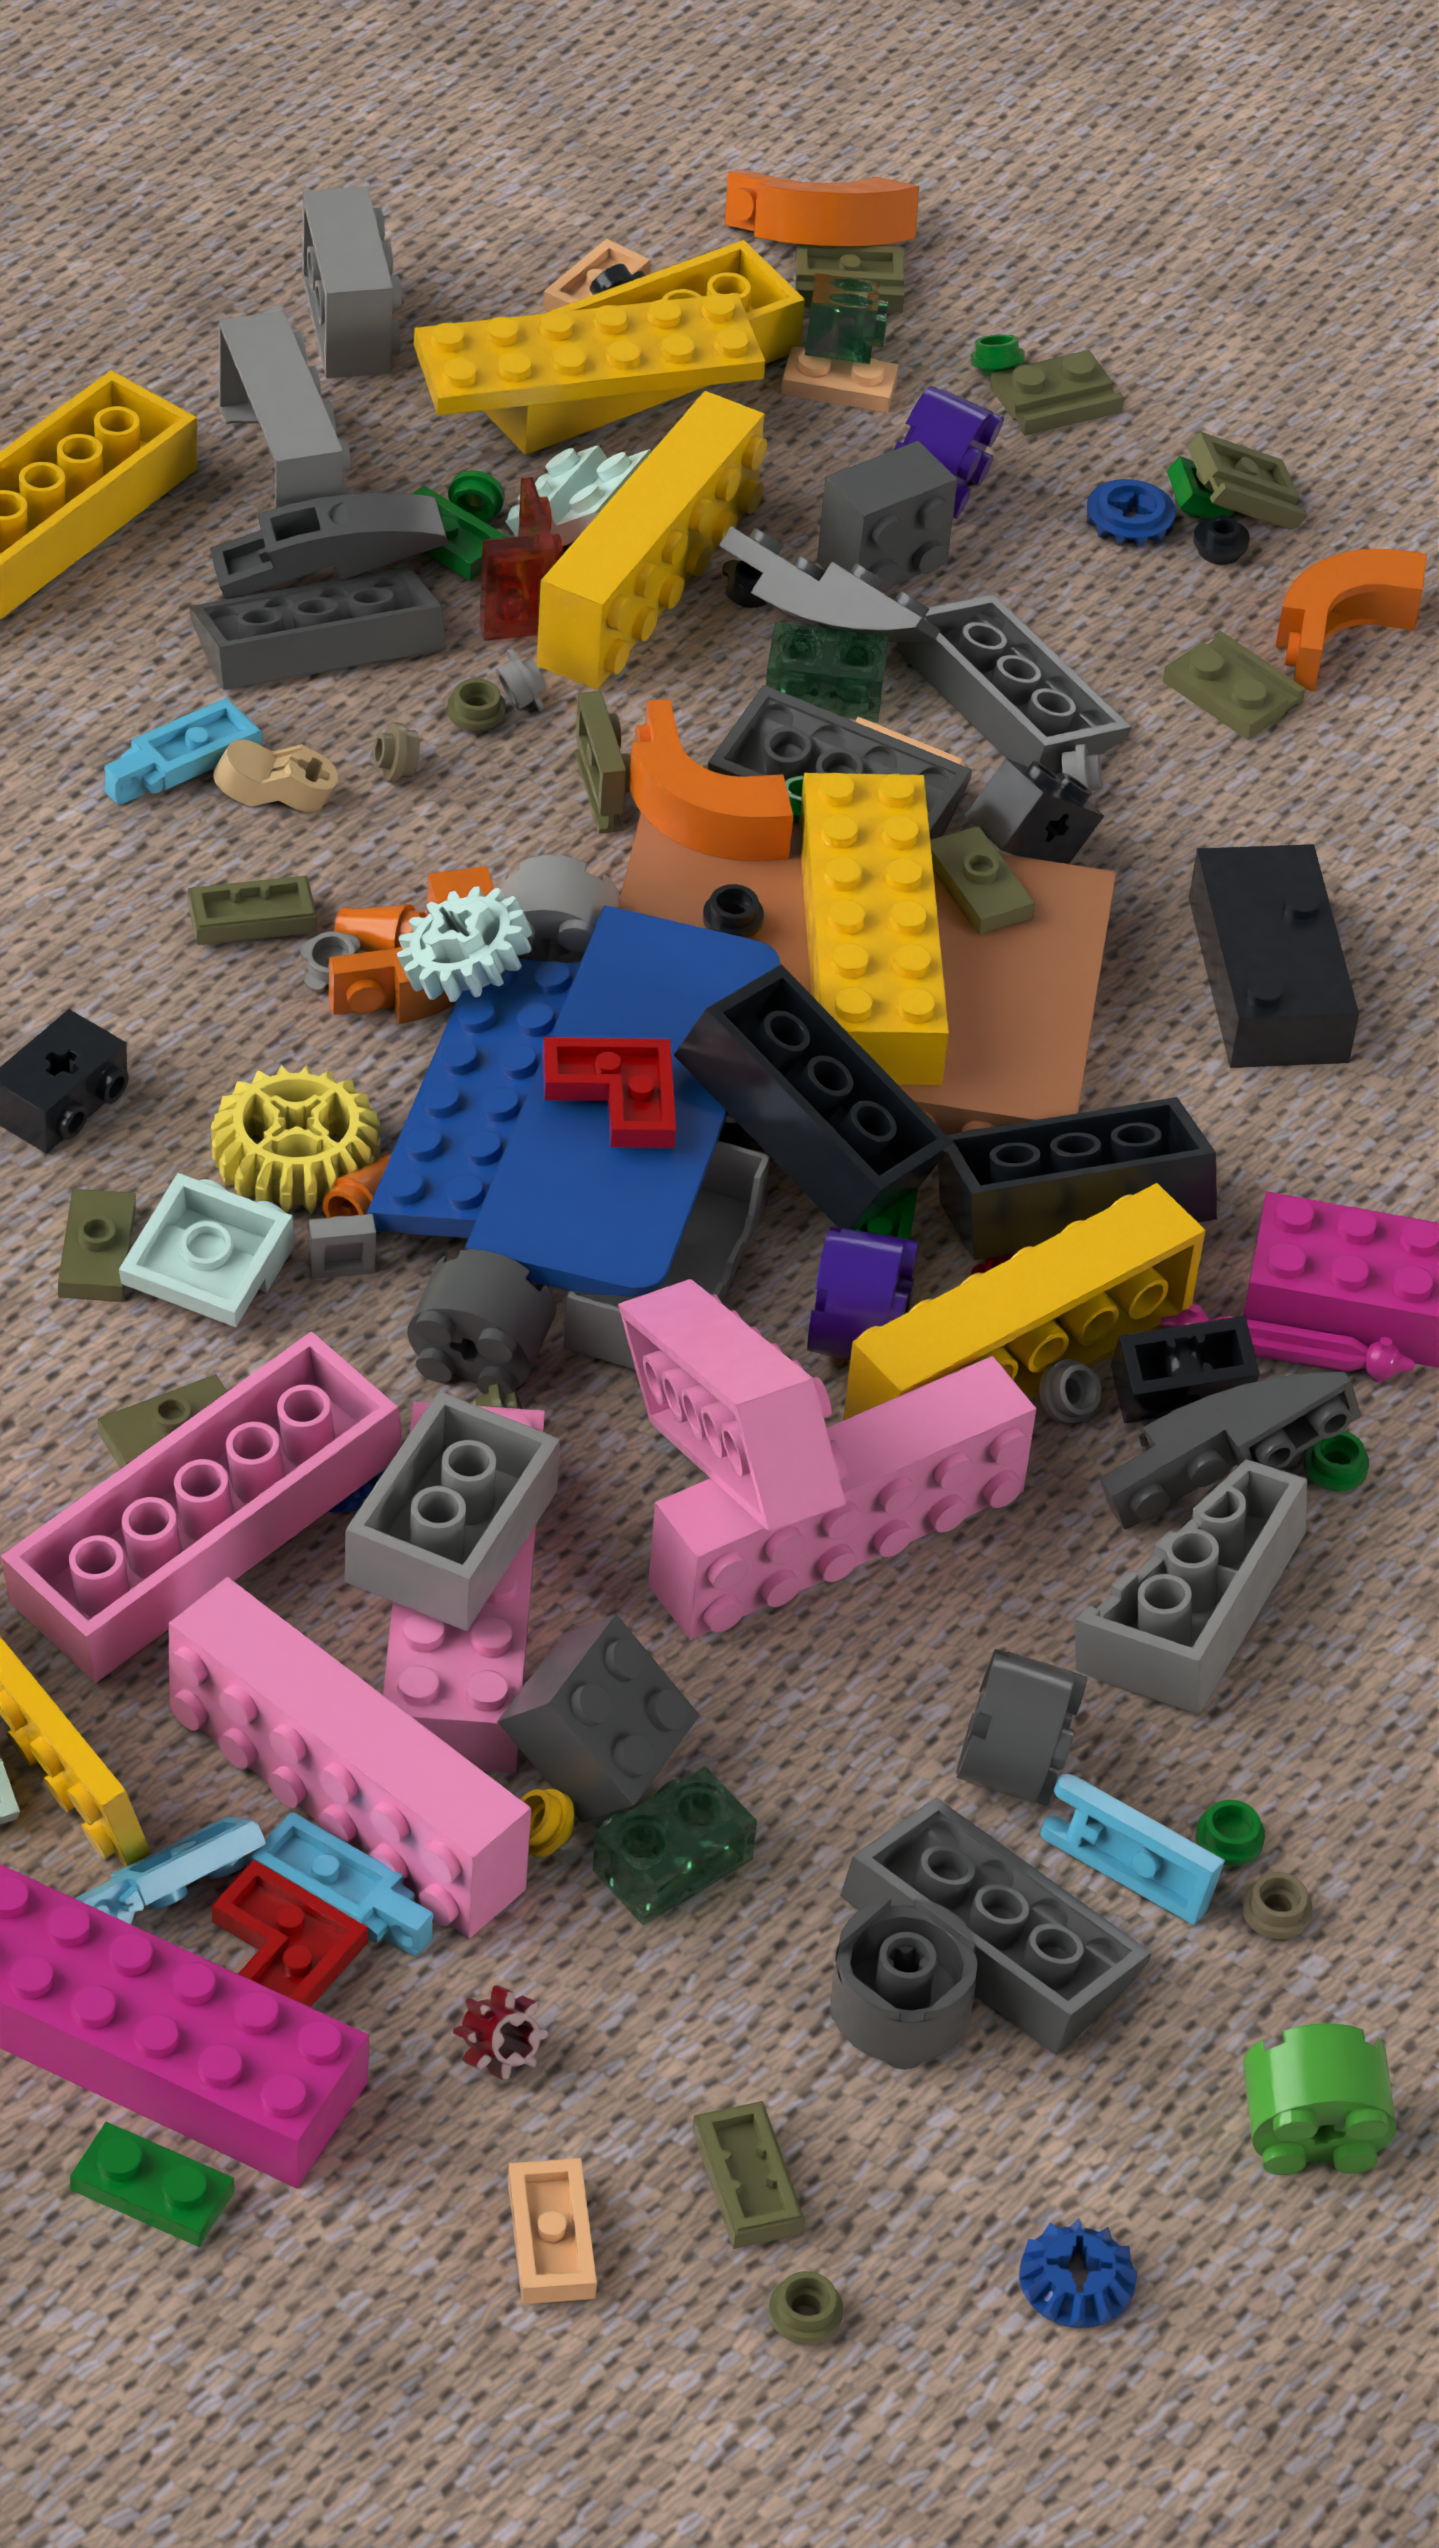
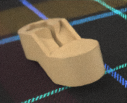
(264, 776)

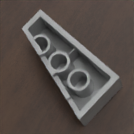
(1194, 1600)

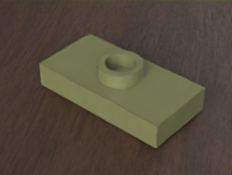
(980, 880)
(252, 910)
(96, 1244)
(144, 1424)
(748, 2174)

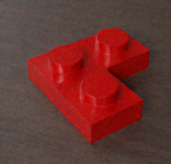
(627, 1073)
(297, 1934)

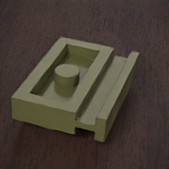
(870, 263)
(1056, 392)
(1246, 481)
(1233, 685)
(600, 760)

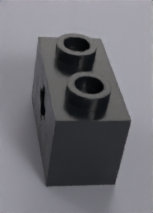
(1035, 812)
(61, 1080)
(1181, 1365)

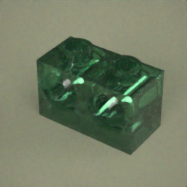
(845, 319)
(829, 668)
(689, 1841)

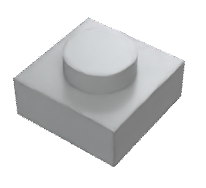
(342, 1246)

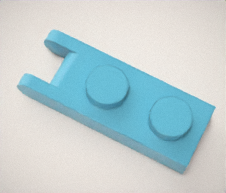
(1134, 1850)

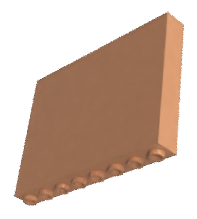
(1012, 995)

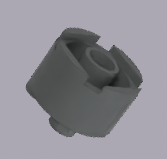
(480, 1321)
(1021, 1727)
(904, 1981)

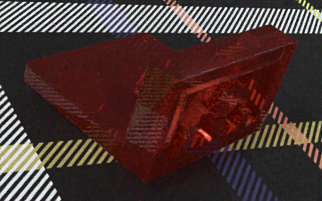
(515, 570)

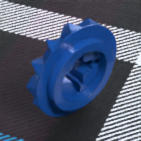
(1115, 498)
(1051, 2286)

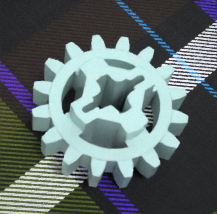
(464, 944)

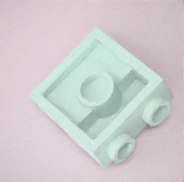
(580, 488)
(209, 1249)

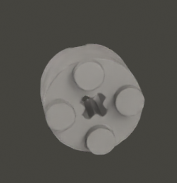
(559, 904)

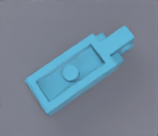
(177, 751)
(163, 1875)
(347, 1882)

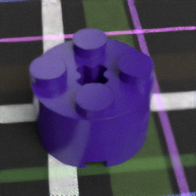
(955, 435)
(859, 1285)

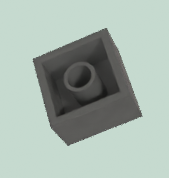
(889, 515)
(599, 1718)

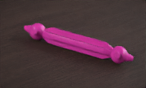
(1311, 1347)

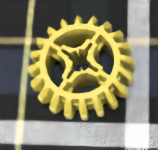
(295, 1120)

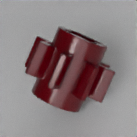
(511, 2017)

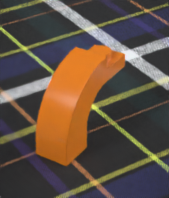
(822, 213)
(1346, 592)
(702, 808)
(376, 977)

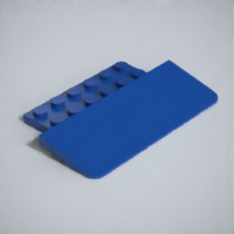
(540, 1174)

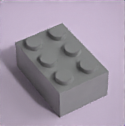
(349, 282)
(452, 1510)

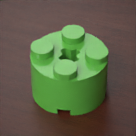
(1319, 2099)

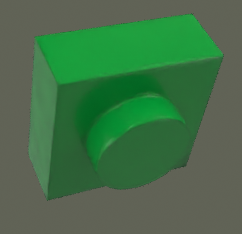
(1191, 493)

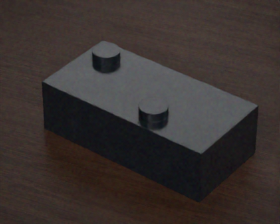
(1273, 956)
(813, 1098)
(1038, 1176)

